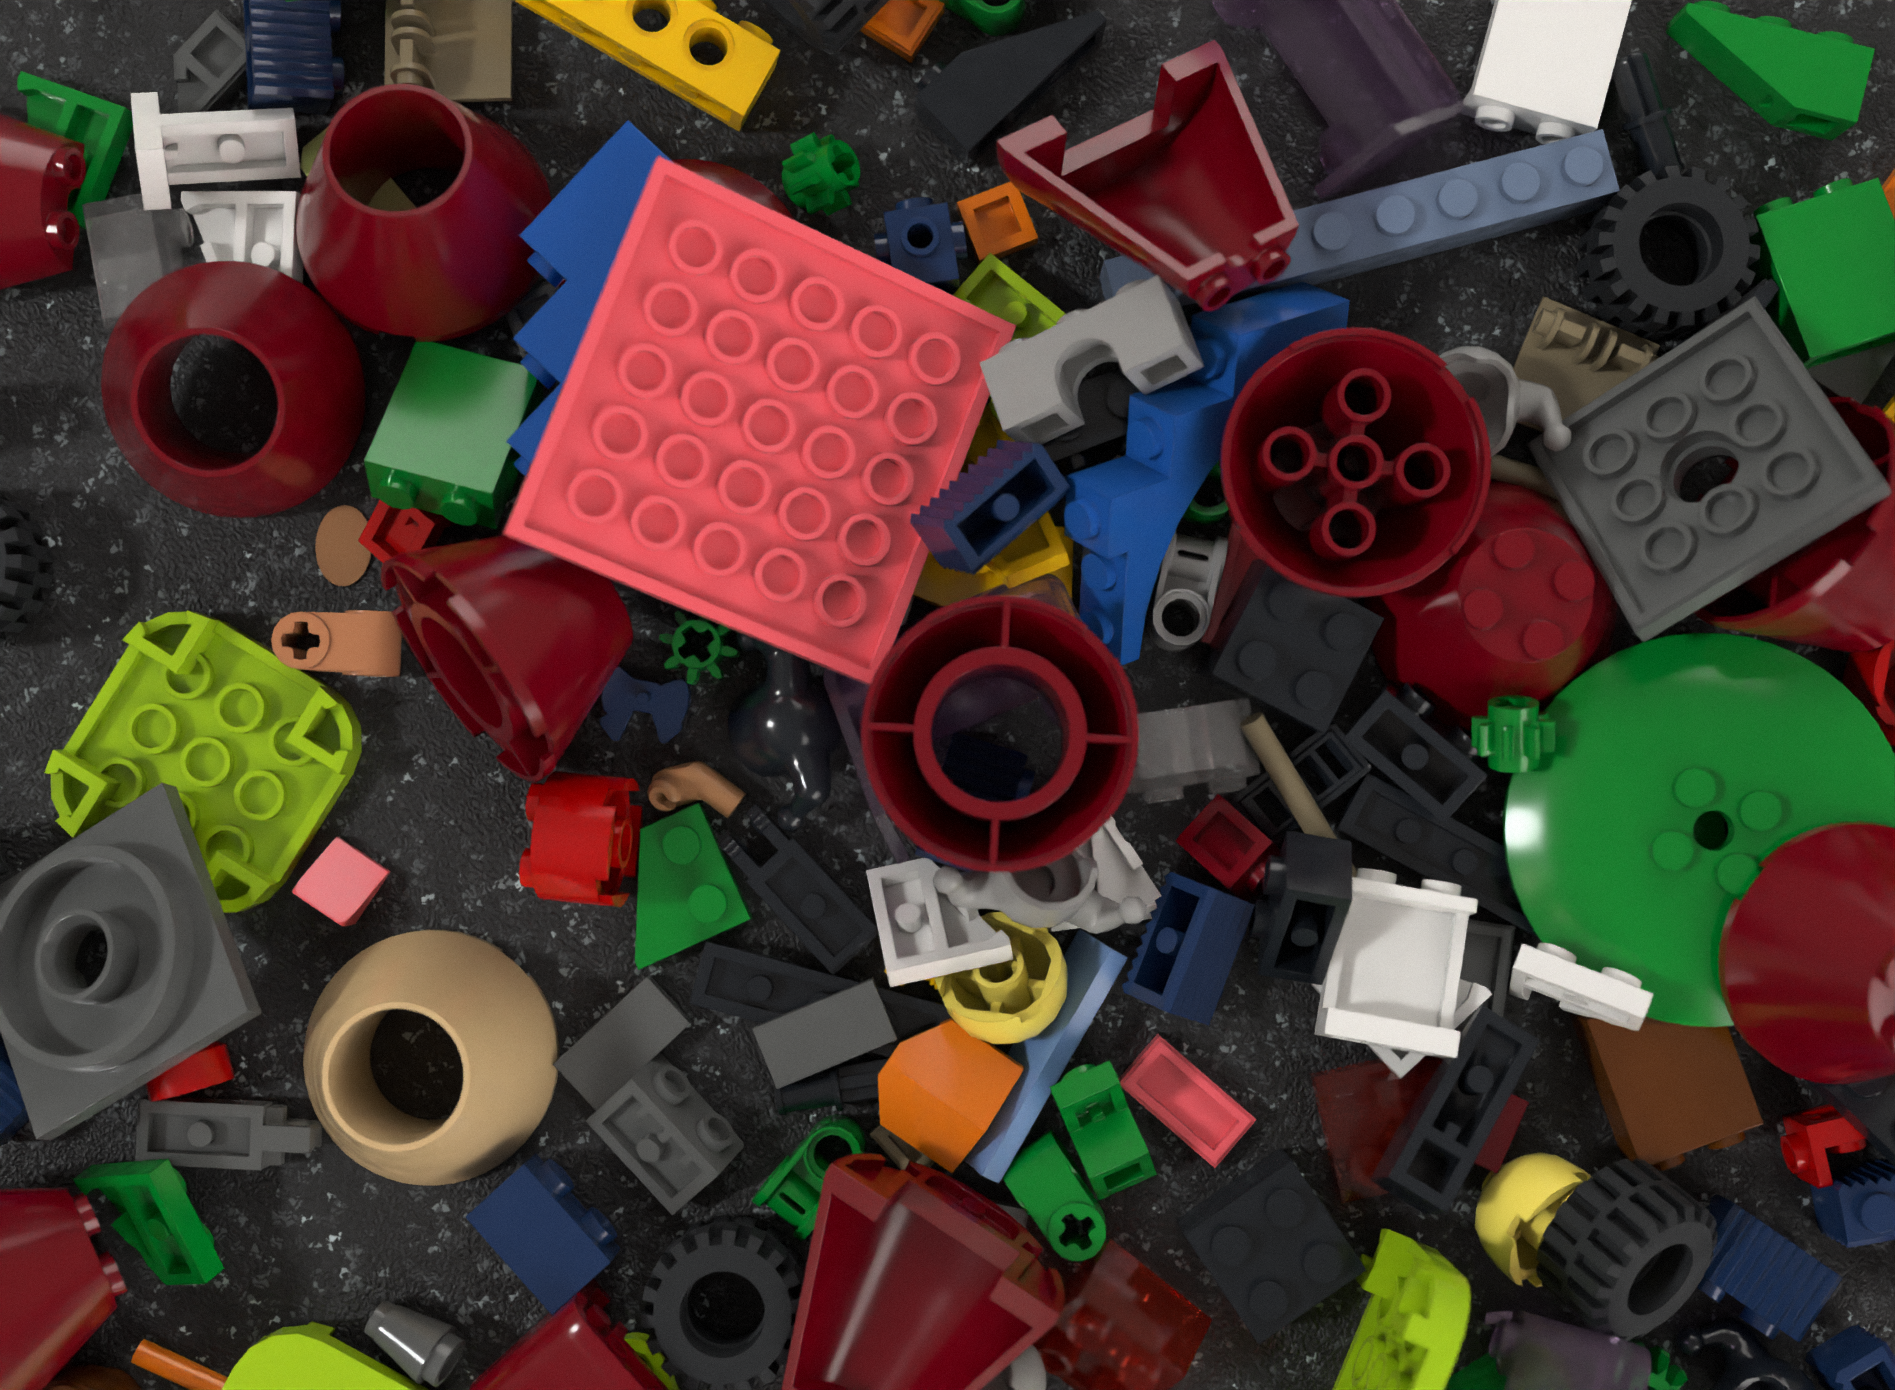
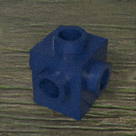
(923, 223)

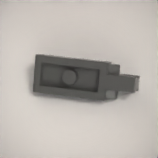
(221, 1133)

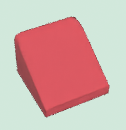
(341, 882)

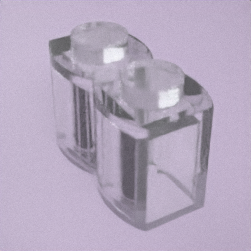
(1193, 748)

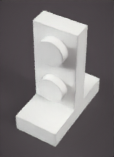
(209, 147)

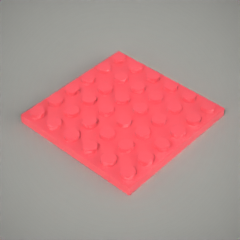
(758, 424)

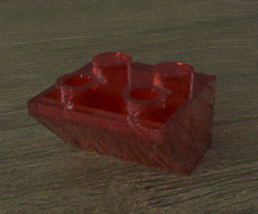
(1121, 1327)

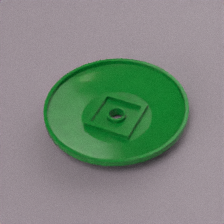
(1641, 751)

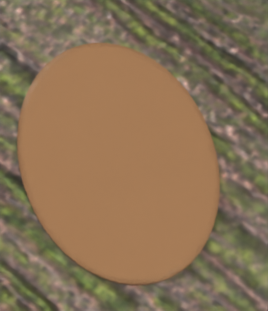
(337, 546)

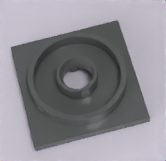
(1716, 394)
(167, 975)

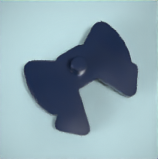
(665, 702)

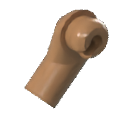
(692, 783)

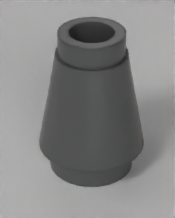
(416, 1342)

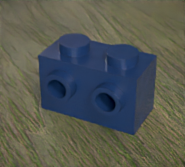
(545, 1232)

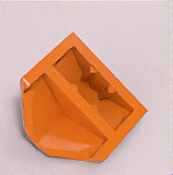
(944, 1091)

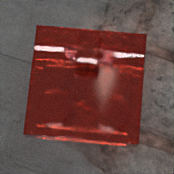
(1360, 1115)

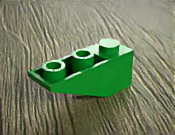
(1779, 71)

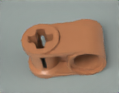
(349, 642)

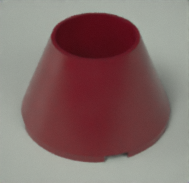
(427, 267)
(297, 340)
(1842, 583)
(511, 641)
(1016, 642)

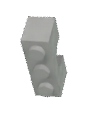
(1039, 377)

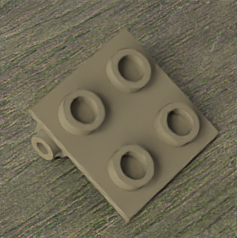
(451, 47)
(1578, 356)

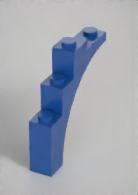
(577, 243)
(1134, 503)

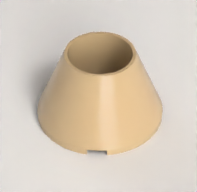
(497, 1025)

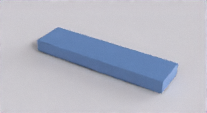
(1091, 973)

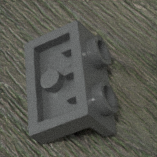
(666, 1133)

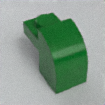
(1102, 1128)

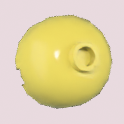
(1012, 997)
(1519, 1207)

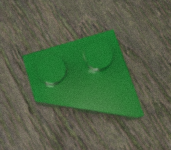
(86, 119)
(683, 887)
(156, 1218)

